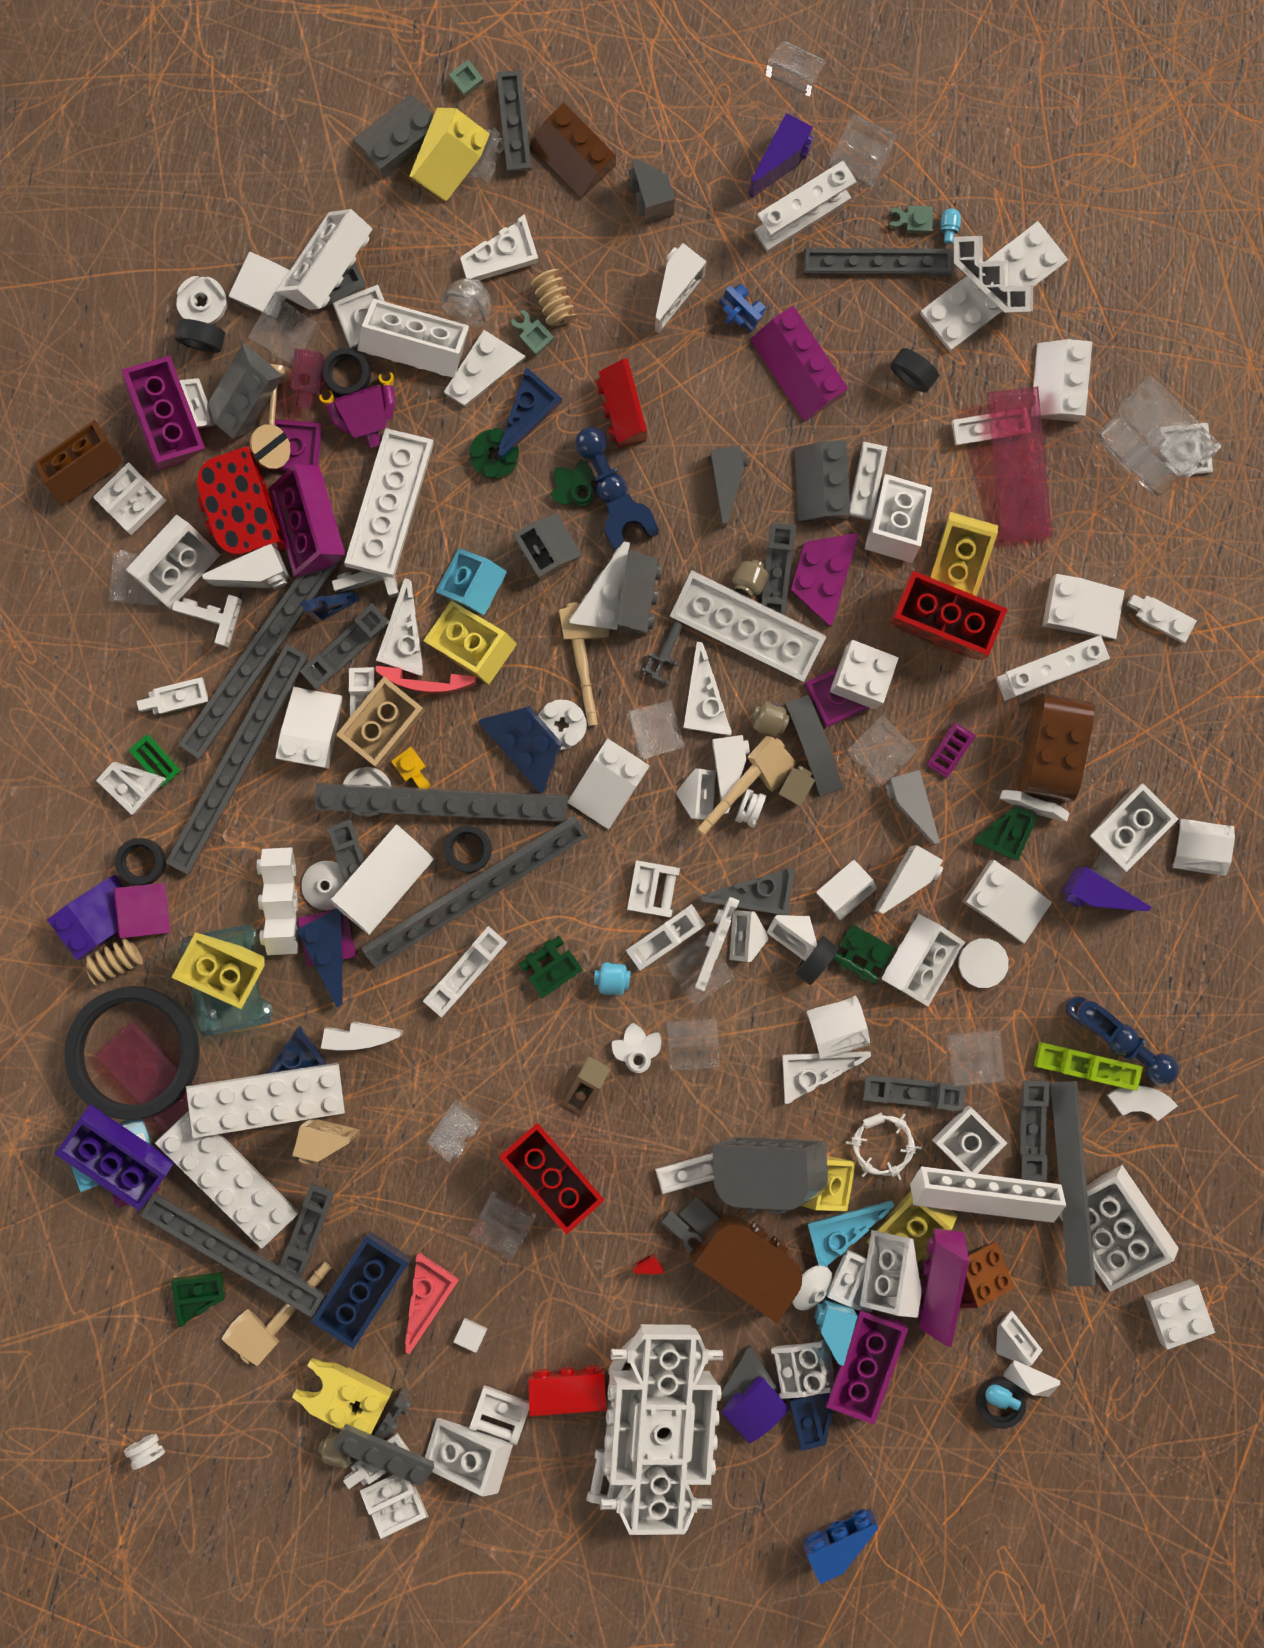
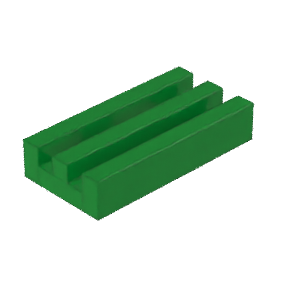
(141, 744)

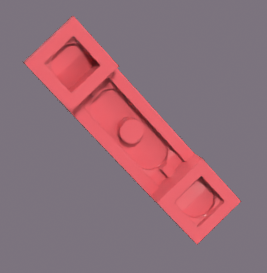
(457, 682)

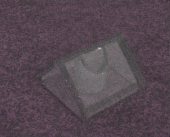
(795, 67)

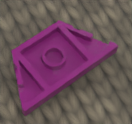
(823, 574)

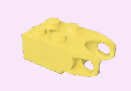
(339, 1392)

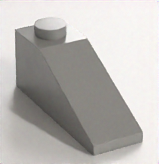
(912, 800)

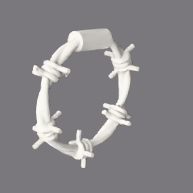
(873, 1121)

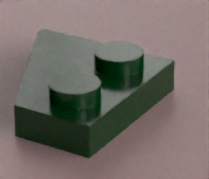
(1008, 833)

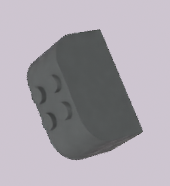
(769, 1172)

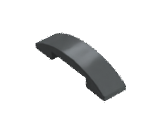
(778, 566)
(345, 647)
(814, 745)
(345, 847)
(913, 1092)
(1033, 1130)
(307, 1229)

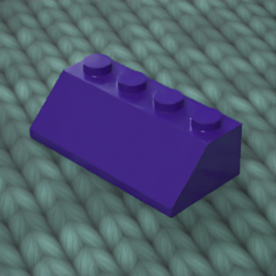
(114, 1157)

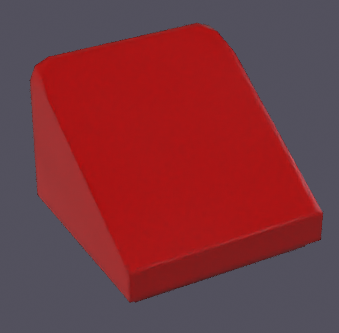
(649, 1265)

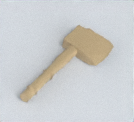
(578, 634)
(768, 762)
(256, 1340)

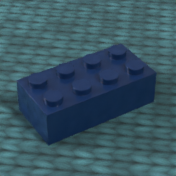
(361, 1290)

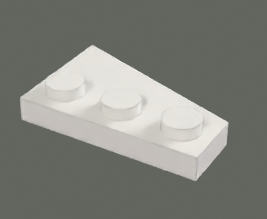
(503, 253)
(482, 367)

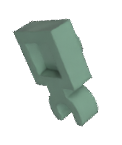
(916, 219)
(534, 335)

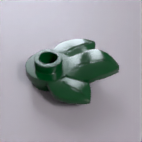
(571, 482)

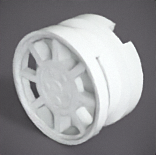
(753, 809)
(144, 1451)

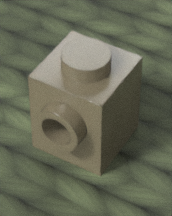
(797, 785)

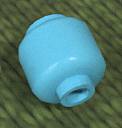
(612, 979)

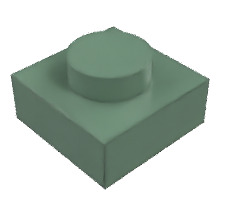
(466, 78)

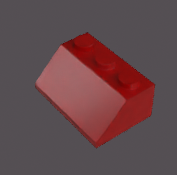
(621, 404)
(567, 1391)

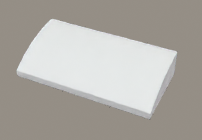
(382, 880)

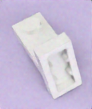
(347, 582)
(213, 614)

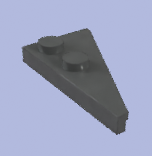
(765, 894)

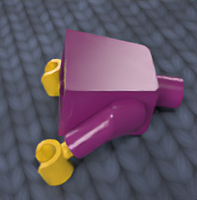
(363, 411)

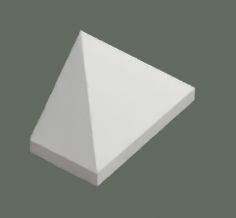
(197, 402)
(698, 793)
(794, 933)
(746, 936)
(1015, 1341)
(1031, 1379)

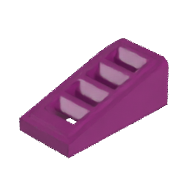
(969, 736)

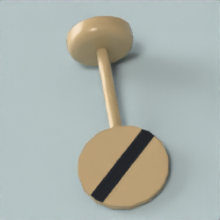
(268, 442)

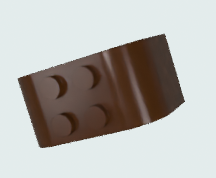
(1056, 747)
(749, 1264)

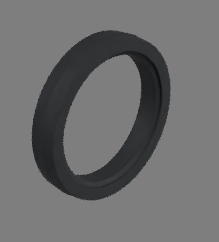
(78, 1034)

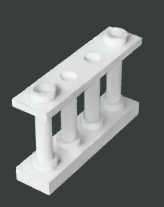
(804, 206)
(1052, 667)

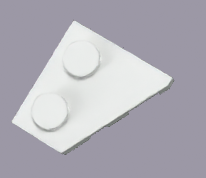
(130, 785)
(848, 1281)

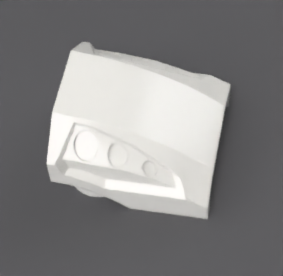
(1204, 847)
(839, 1027)
(804, 1369)

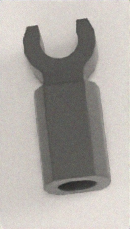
(679, 1229)

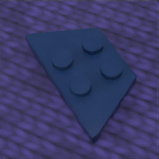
(525, 742)

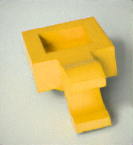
(410, 767)

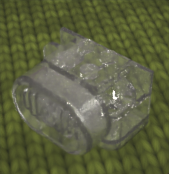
(1156, 437)

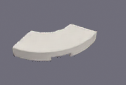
(1035, 805)
(1145, 1099)

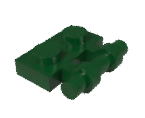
(867, 947)
(556, 972)

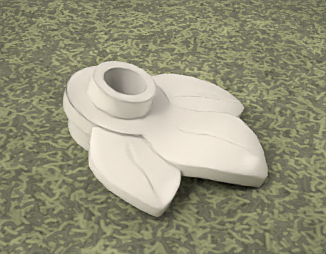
(637, 1044)

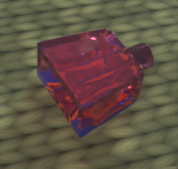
(305, 365)

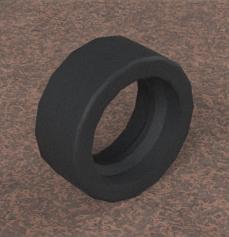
(200, 335)
(338, 355)
(914, 370)
(449, 853)
(126, 875)
(817, 961)
(1001, 1422)

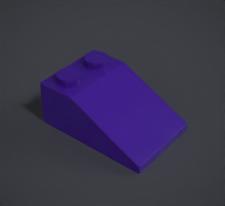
(784, 153)
(1093, 890)
(88, 920)

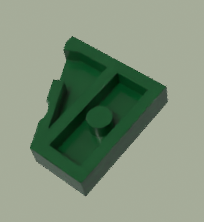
(196, 1294)

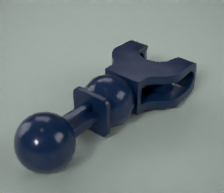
(613, 489)
(1123, 1039)

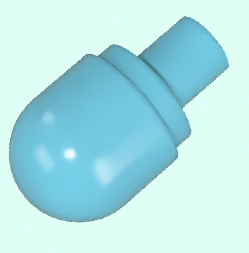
(950, 224)
(1001, 1397)

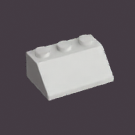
(1063, 378)
(173, 561)
(923, 960)

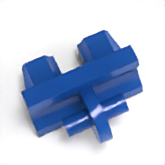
(739, 309)

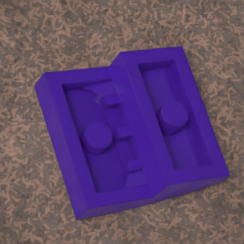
(755, 1410)

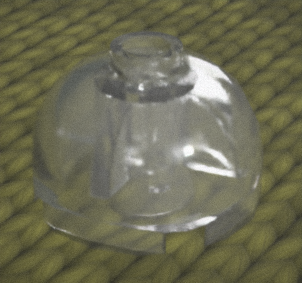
(468, 301)

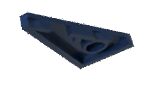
(532, 406)
(325, 607)
(324, 944)
(297, 1054)

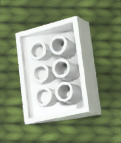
(1125, 1231)

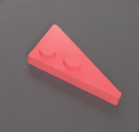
(430, 1290)

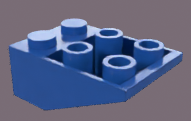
(837, 1547)

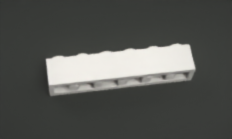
(987, 1194)

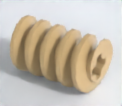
(551, 298)
(113, 961)

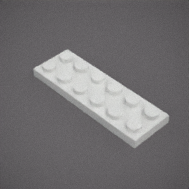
(967, 308)
(389, 503)
(748, 626)
(265, 1100)
(229, 1181)

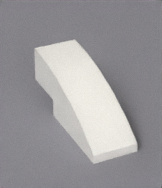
(666, 937)
(359, 1037)

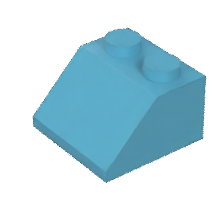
(471, 581)
(837, 1326)

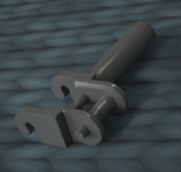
(665, 653)

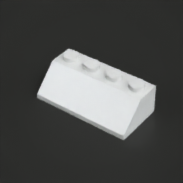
(325, 259)
(413, 338)

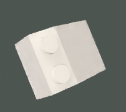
(682, 275)
(899, 518)
(254, 570)
(1083, 606)
(309, 728)
(608, 783)
(1133, 826)
(912, 874)
(1007, 901)
(891, 1276)
(468, 1457)

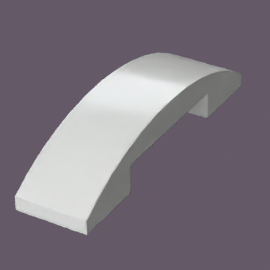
(465, 971)

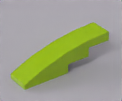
(1088, 1066)

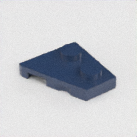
(811, 1419)

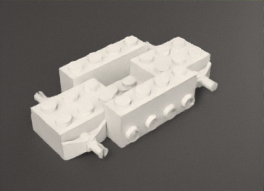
(659, 1393)

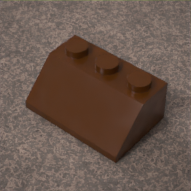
(573, 151)
(78, 462)

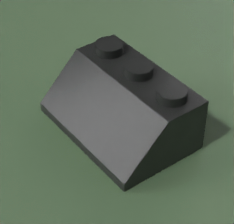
(395, 135)
(243, 392)
(822, 481)
(638, 593)

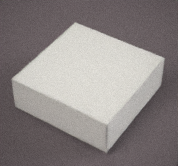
(470, 1335)

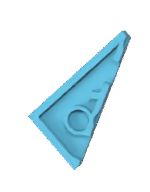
(836, 1233)

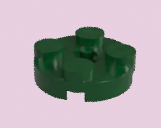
(488, 467)

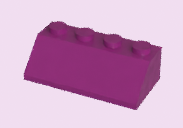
(799, 364)
(162, 412)
(306, 520)
(943, 1284)
(867, 1366)

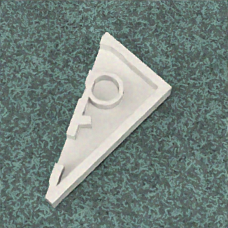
(602, 602)
(401, 640)
(704, 705)
(715, 941)
(806, 1071)

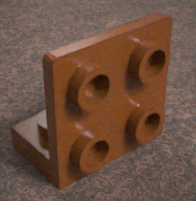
(985, 1277)

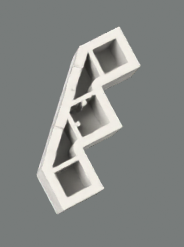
(991, 275)
(278, 901)

